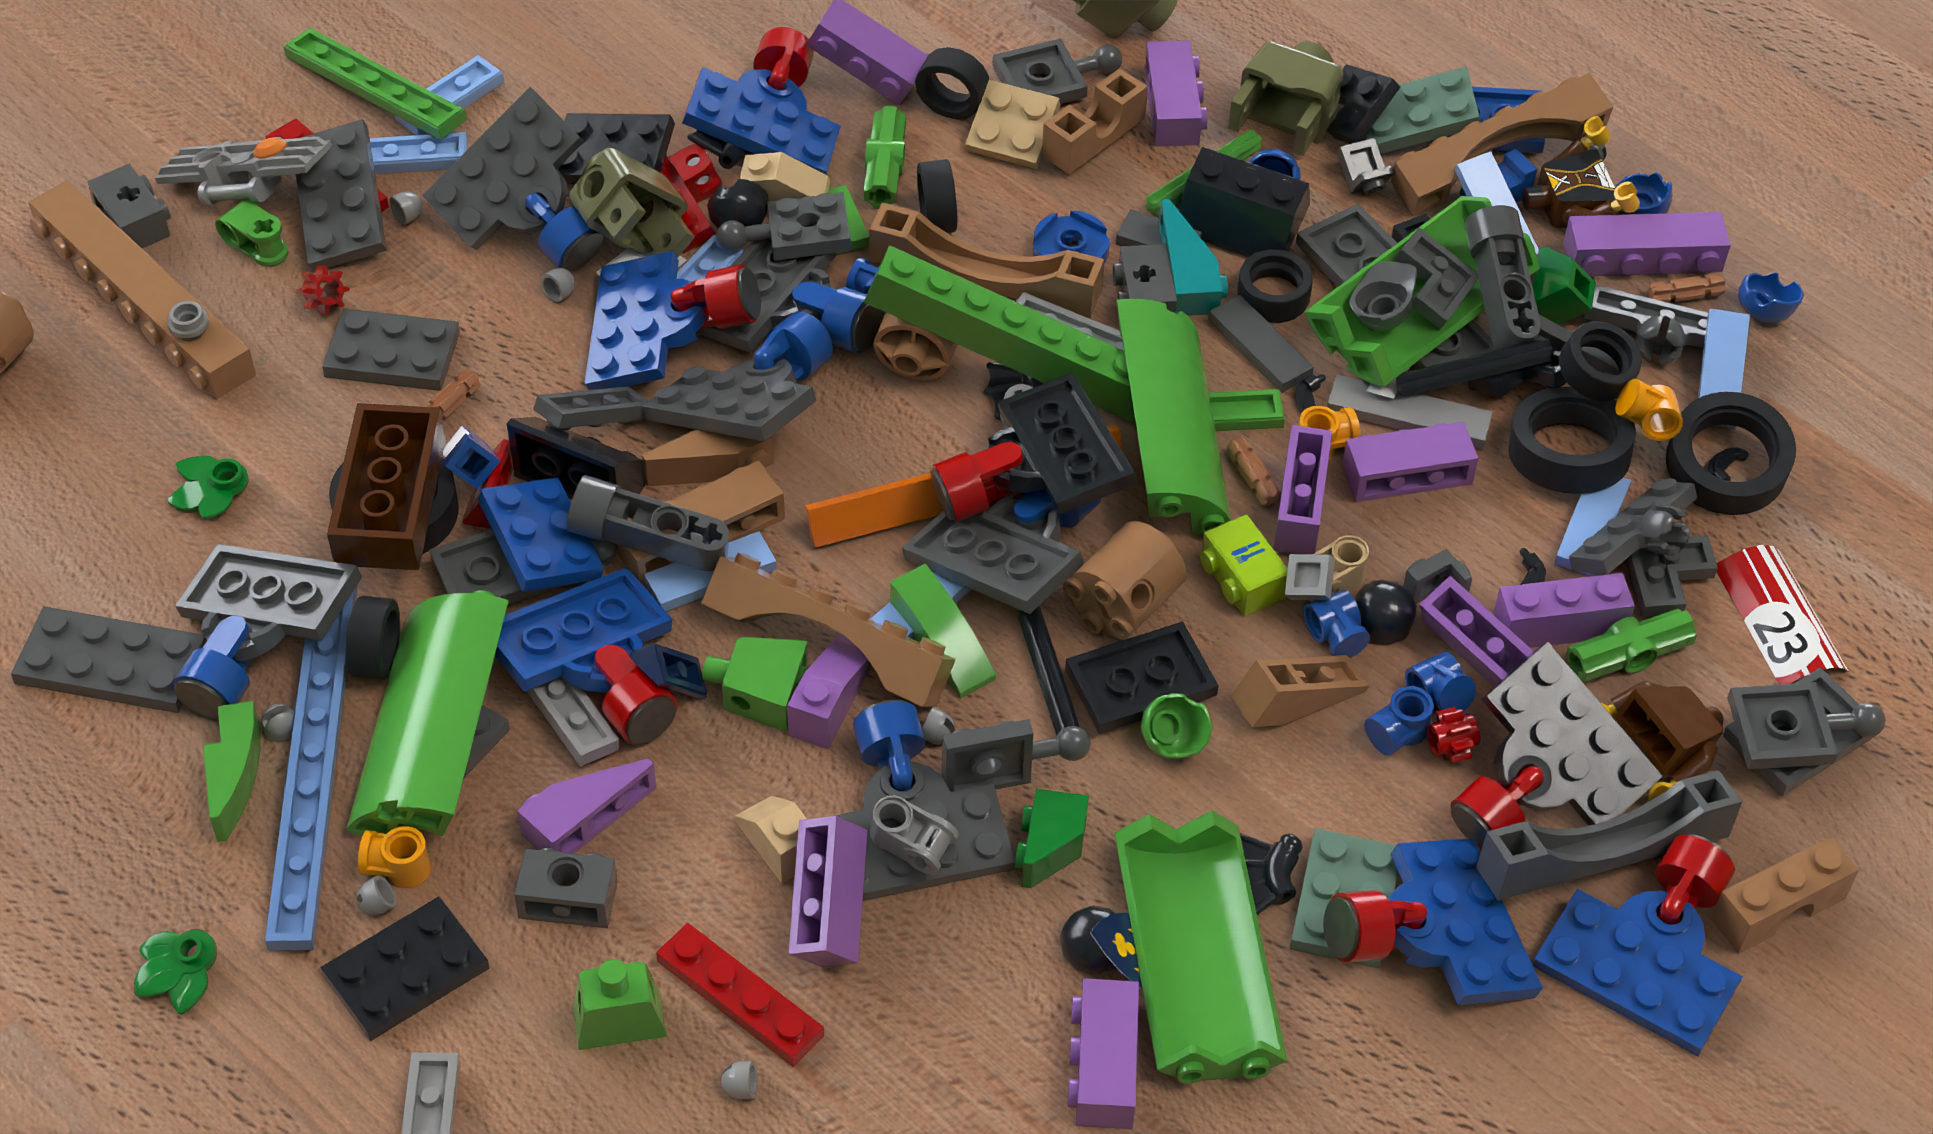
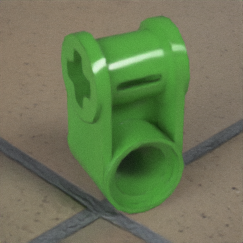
(253, 233)

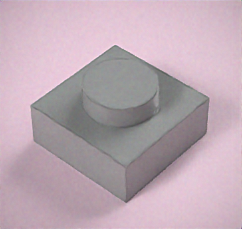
(1309, 577)

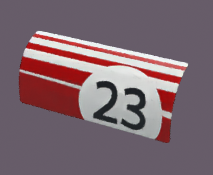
(1777, 613)

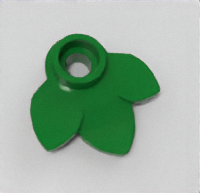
(208, 485)
(172, 971)

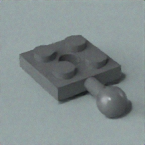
(1054, 63)
(788, 227)
(1801, 709)
(1004, 753)

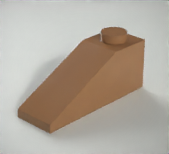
(703, 457)
(1292, 688)

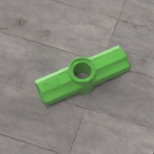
(884, 156)
(1631, 644)

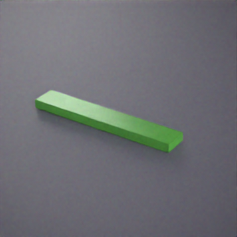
(375, 83)

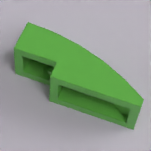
(935, 616)
(232, 766)

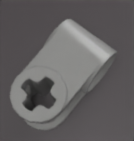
(914, 835)

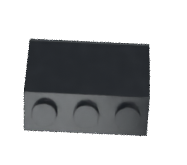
(1243, 204)
(550, 453)

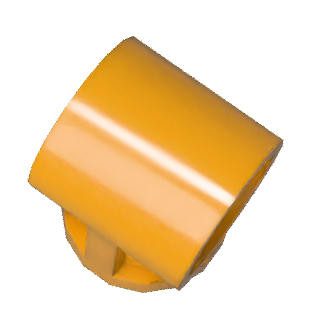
(1642, 406)
(1342, 423)
(382, 856)

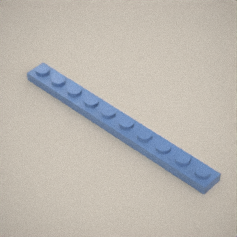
(309, 789)

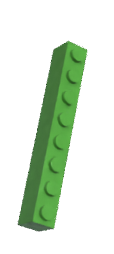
(1000, 329)

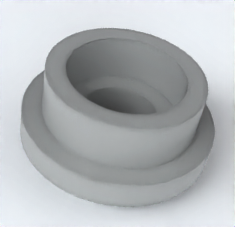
(187, 319)

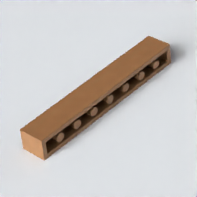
(138, 287)

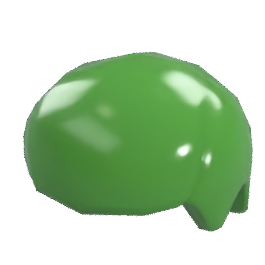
(1176, 726)

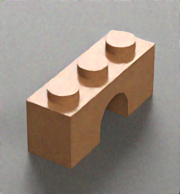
(1076, 138)
(1759, 904)

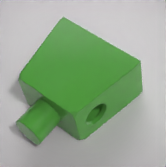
(760, 677)
(617, 1005)

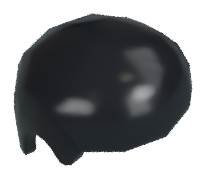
(741, 202)
(1386, 611)
(1079, 945)

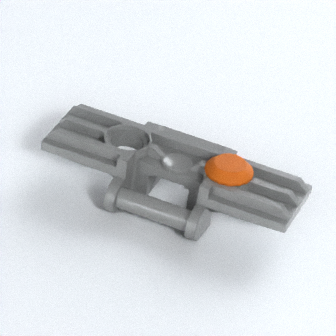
(226, 166)

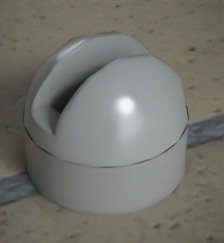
(405, 207)
(557, 284)
(278, 722)
(936, 725)
(376, 896)
(740, 1080)

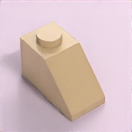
(784, 176)
(774, 833)

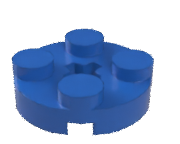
(1079, 227)

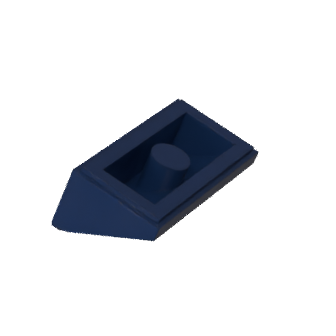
(671, 669)

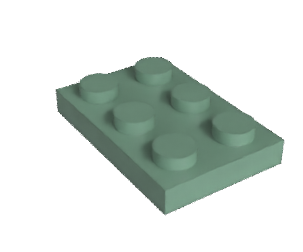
(1426, 111)
(1336, 866)

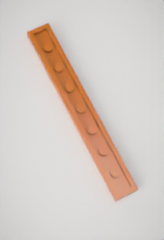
(881, 507)

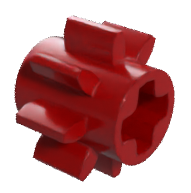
(333, 288)
(1453, 734)

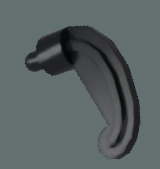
(1304, 390)
(1722, 460)
(1535, 567)

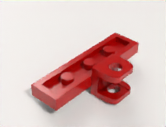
(685, 180)

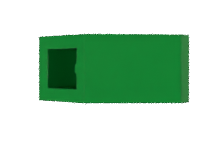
(1561, 287)
(1055, 834)

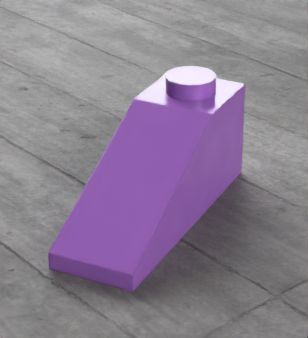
(827, 692)
(582, 807)

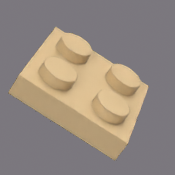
(1011, 124)

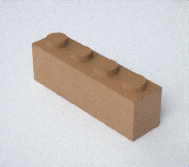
(743, 500)

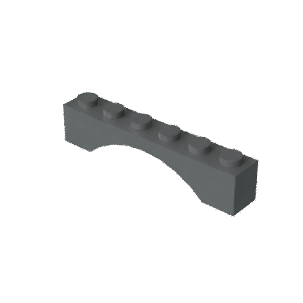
(1536, 857)

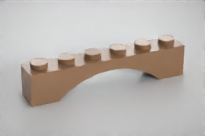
(1428, 175)
(1060, 278)
(903, 664)

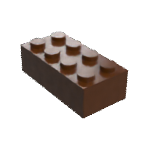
(387, 486)

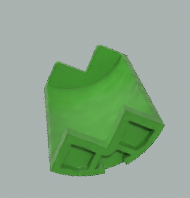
(1386, 355)
(1173, 414)
(429, 714)
(1199, 949)

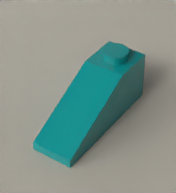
(1192, 264)

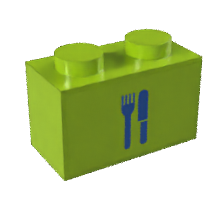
(1244, 565)

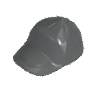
(1384, 296)

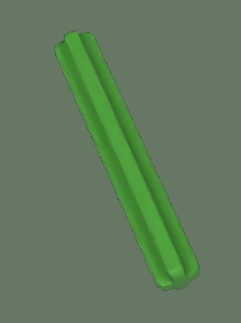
(1238, 148)

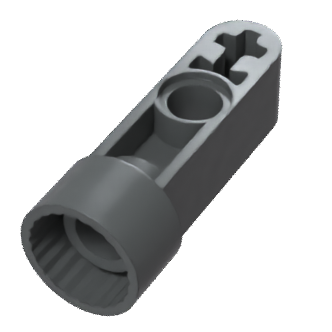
(1503, 275)
(602, 513)

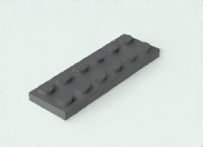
(1351, 242)

